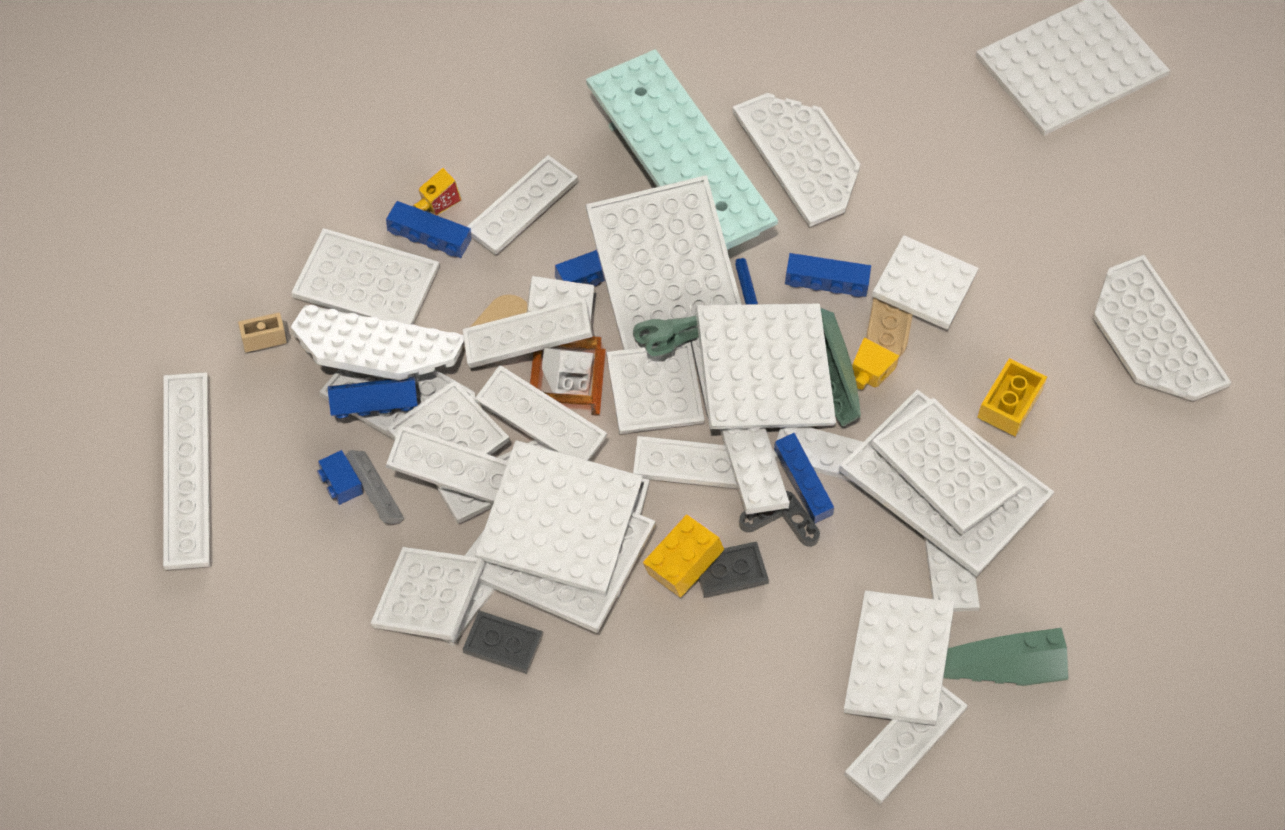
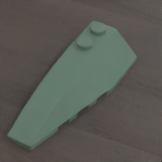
(841, 371)
(1012, 658)

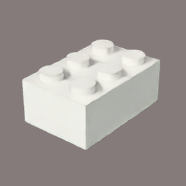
(551, 292)

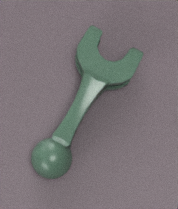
(665, 334)

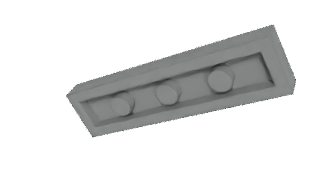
(374, 487)

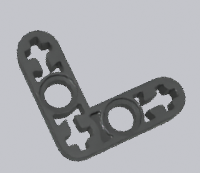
(795, 508)

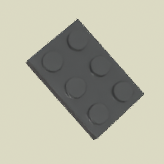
(734, 570)
(502, 642)

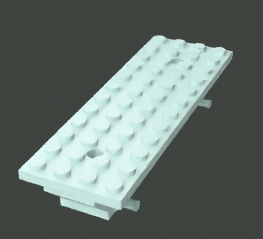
(678, 141)

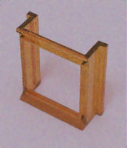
(596, 394)

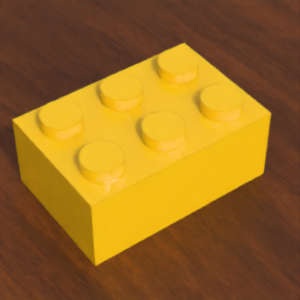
(1012, 397)
(683, 555)

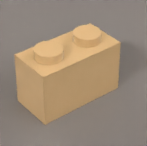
(262, 332)

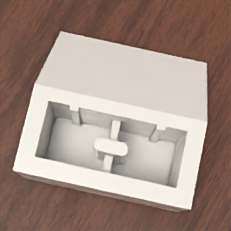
(567, 370)

